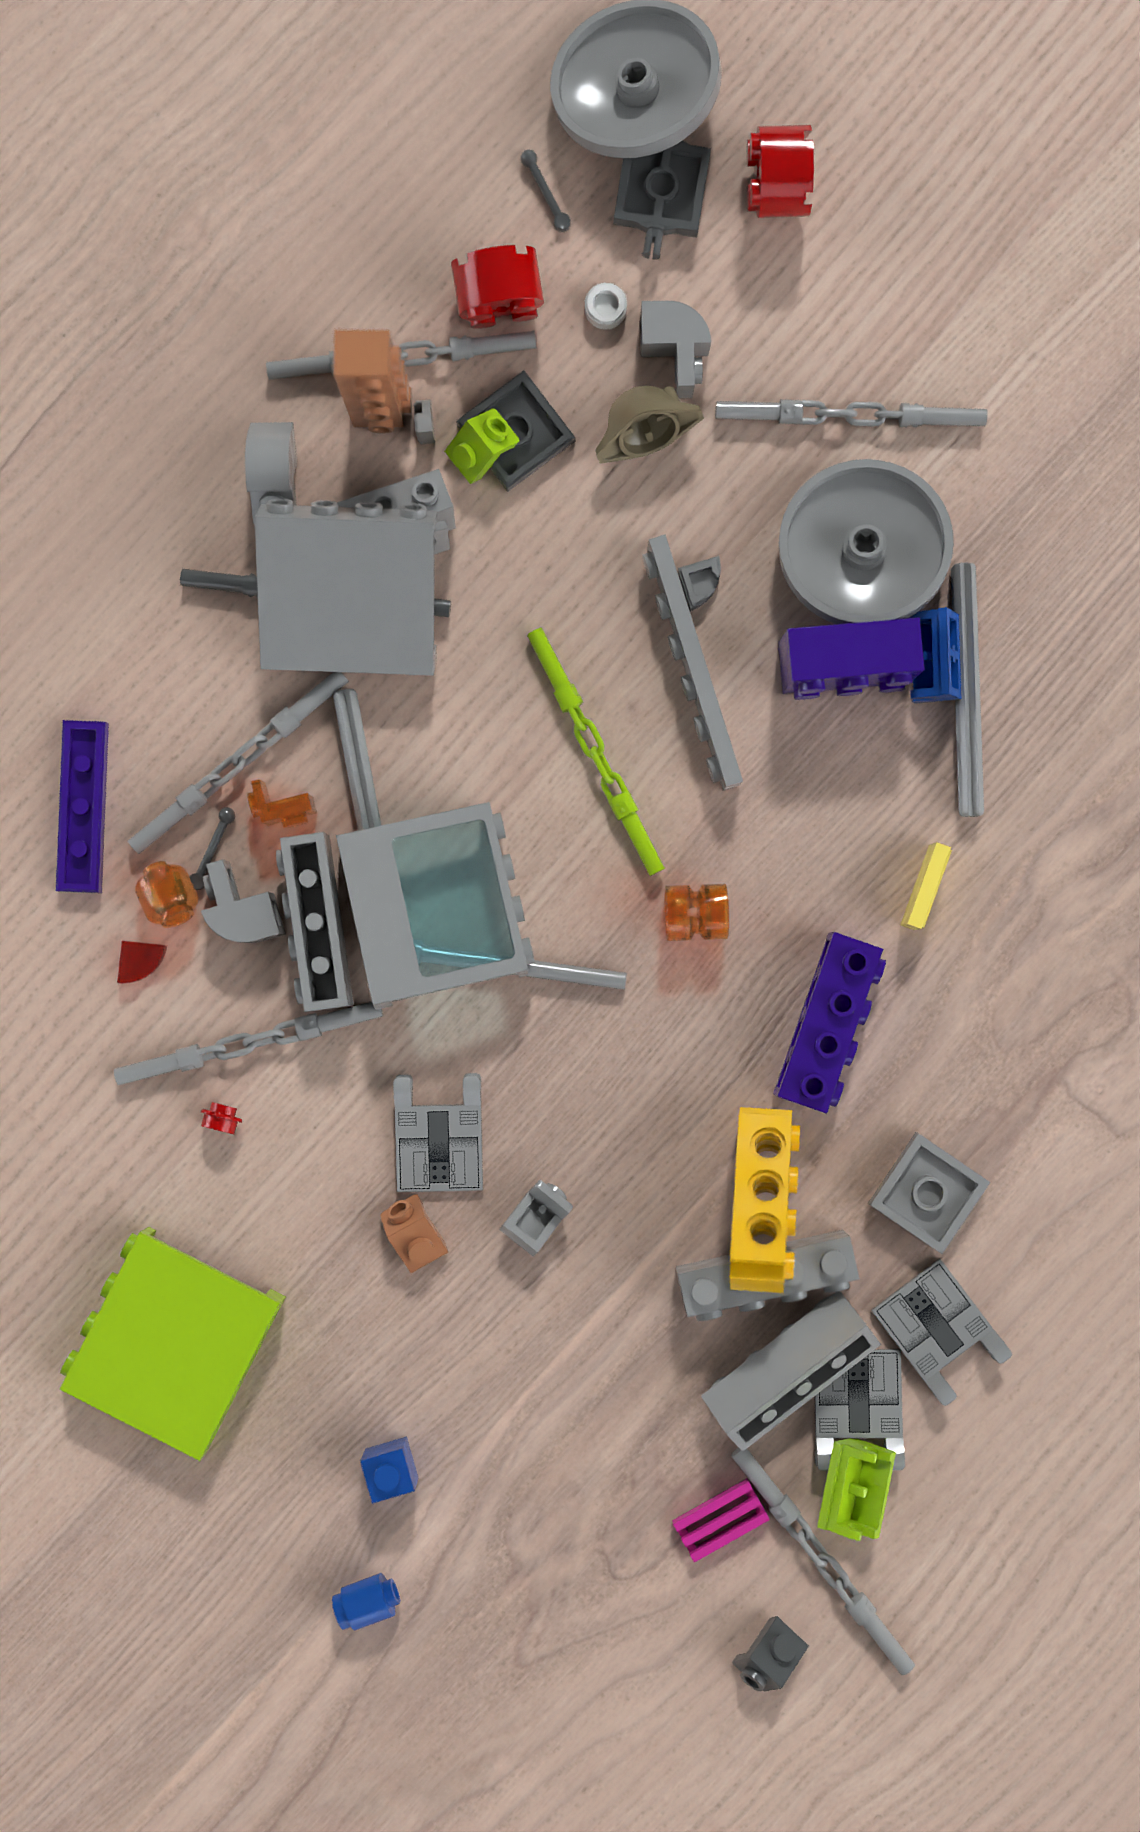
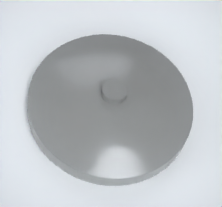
(636, 78)
(865, 542)

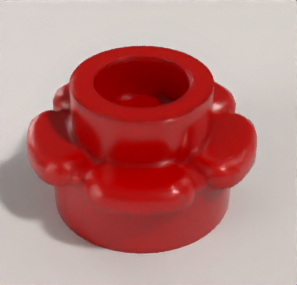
(220, 1118)

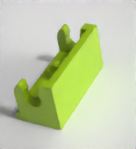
(856, 1489)

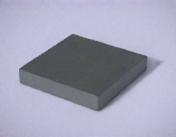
(535, 423)

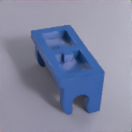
(941, 657)

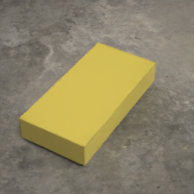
(926, 886)

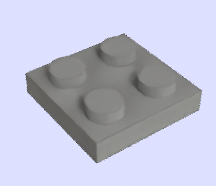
(929, 1192)

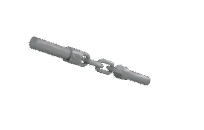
(458, 349)
(792, 413)
(193, 799)
(192, 1056)
(859, 1605)

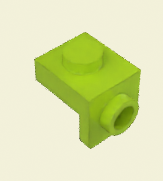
(480, 444)

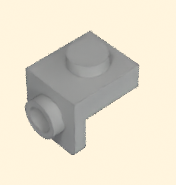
(536, 1216)

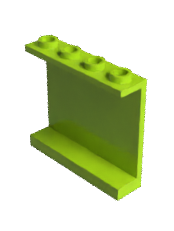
(169, 1344)

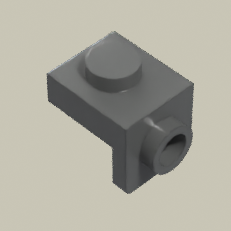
(771, 1656)

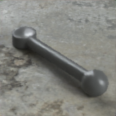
(562, 220)
(226, 817)

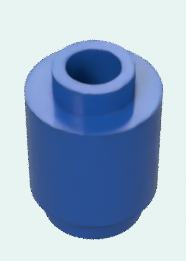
(366, 1602)

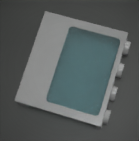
(434, 903)

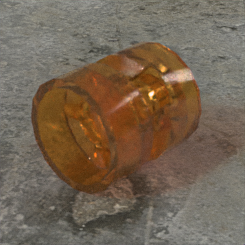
(712, 912)

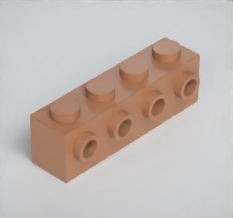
(372, 379)

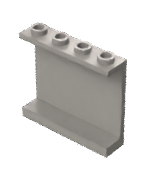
(346, 587)

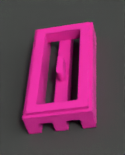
(729, 1534)

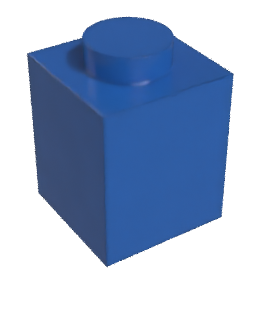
(389, 1470)

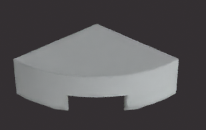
(424, 422)
(699, 581)

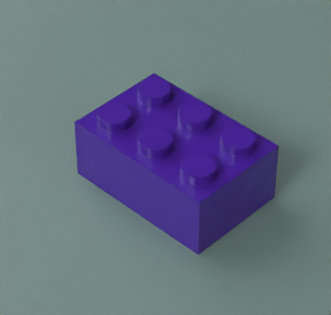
(850, 657)

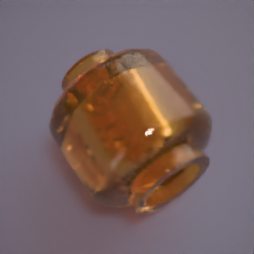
(166, 894)

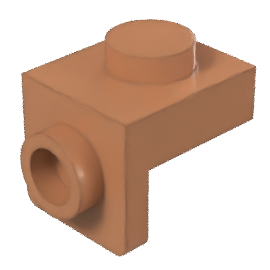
(412, 1233)

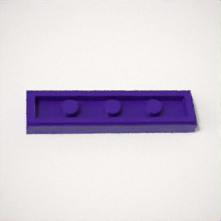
(82, 806)

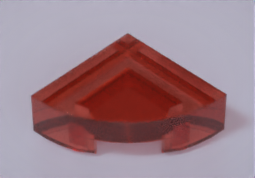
(139, 960)

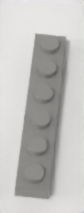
(686, 646)

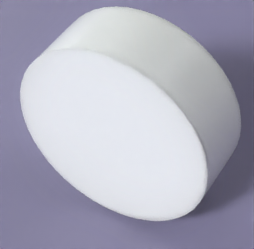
(605, 306)

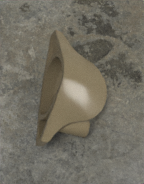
(645, 422)

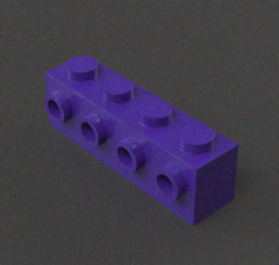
(829, 1021)

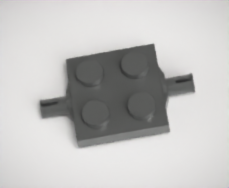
(663, 193)

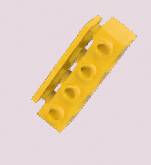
(753, 1264)

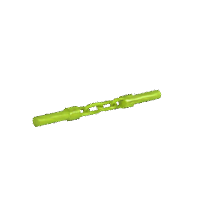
(569, 701)

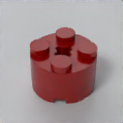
(781, 171)
(497, 285)

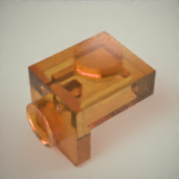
(289, 811)

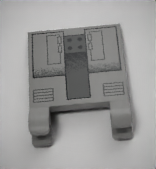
(438, 1143)
(935, 1324)
(862, 1405)

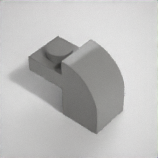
(676, 332)
(270, 463)
(239, 919)

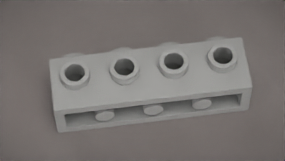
(316, 922)
(819, 1262)
(790, 1370)

